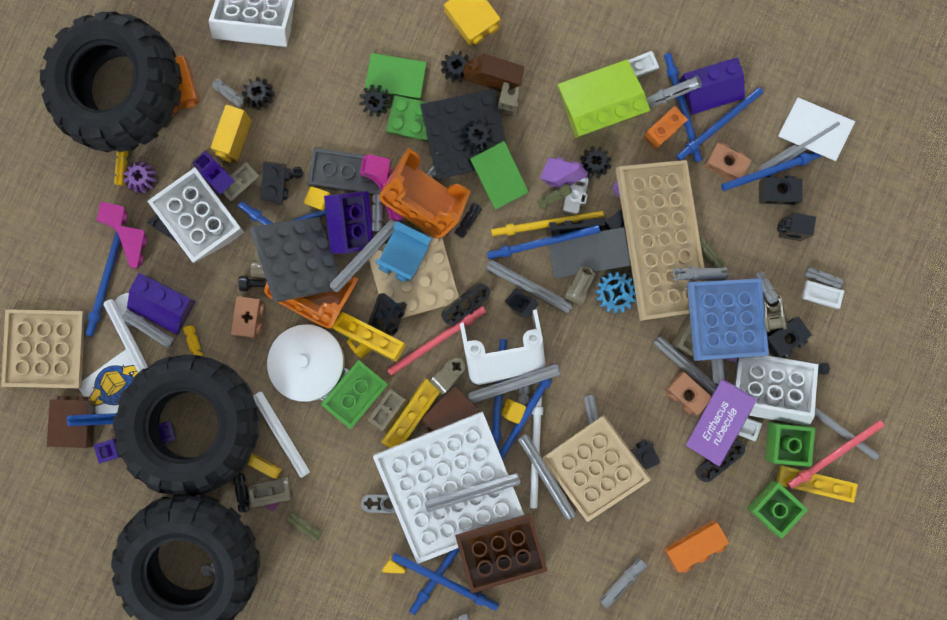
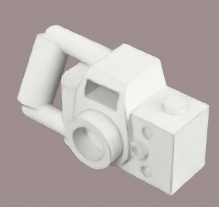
(573, 200)

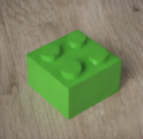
(790, 444)
(777, 509)

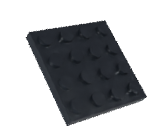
(444, 123)

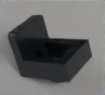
(521, 304)

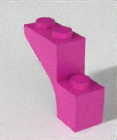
(378, 169)
(131, 238)

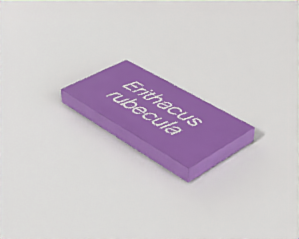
(721, 422)

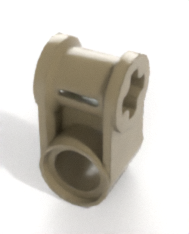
(775, 315)
(446, 377)

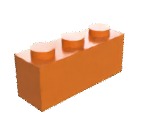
(696, 547)

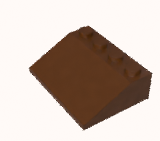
(501, 553)

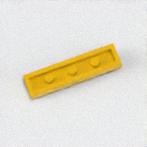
(369, 336)
(411, 414)
(820, 485)

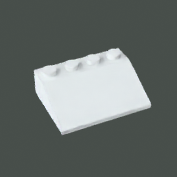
(252, 21)
(195, 216)
(782, 387)

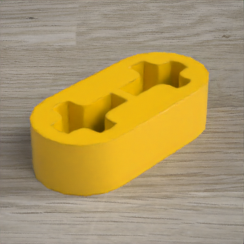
(264, 466)

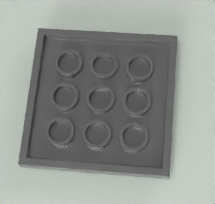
(295, 258)

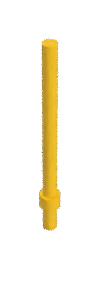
(511, 229)

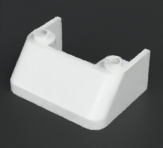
(507, 363)

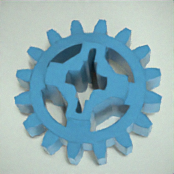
(605, 288)

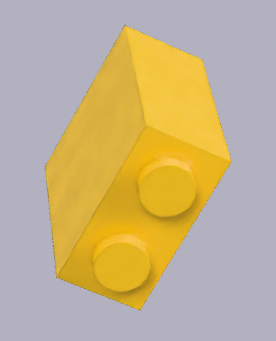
(472, 19)
(231, 134)

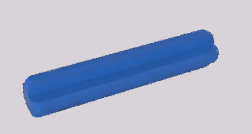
(90, 419)

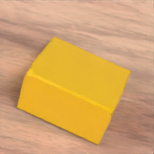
(315, 198)
(359, 349)
(513, 411)
(393, 567)

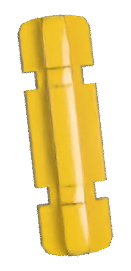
(120, 167)
(192, 340)

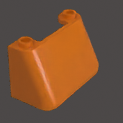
(423, 198)
(320, 308)

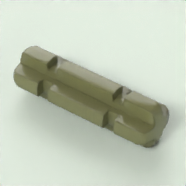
(554, 196)
(710, 254)
(304, 526)

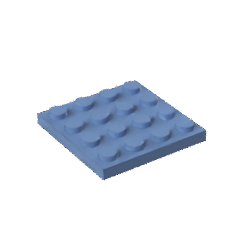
(727, 319)

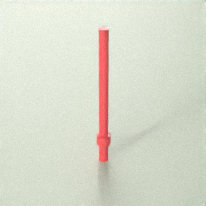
(468, 320)
(805, 475)

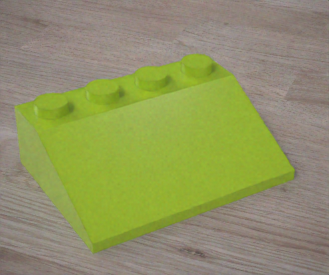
(603, 98)

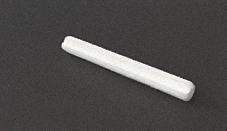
(125, 335)
(281, 435)

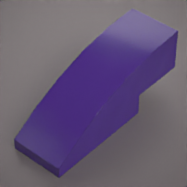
(213, 172)

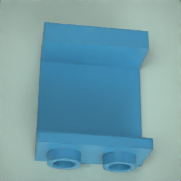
(404, 252)

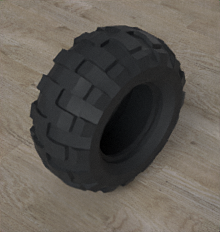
(71, 71)
(139, 417)
(193, 519)

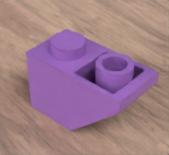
(560, 172)

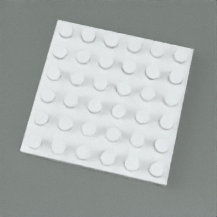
(439, 465)

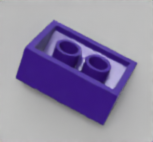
(720, 86)
(348, 221)
(159, 303)

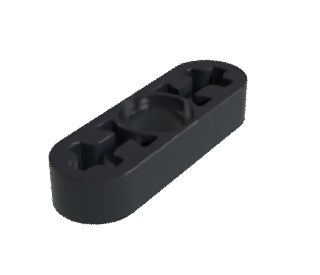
(473, 304)
(712, 474)

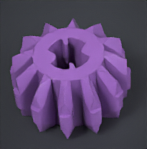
(135, 171)

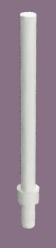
(537, 412)

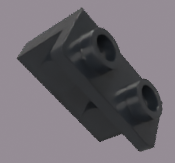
(273, 182)
(387, 314)
(646, 454)

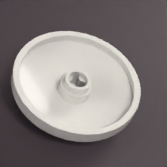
(305, 363)

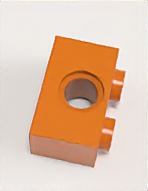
(665, 128)

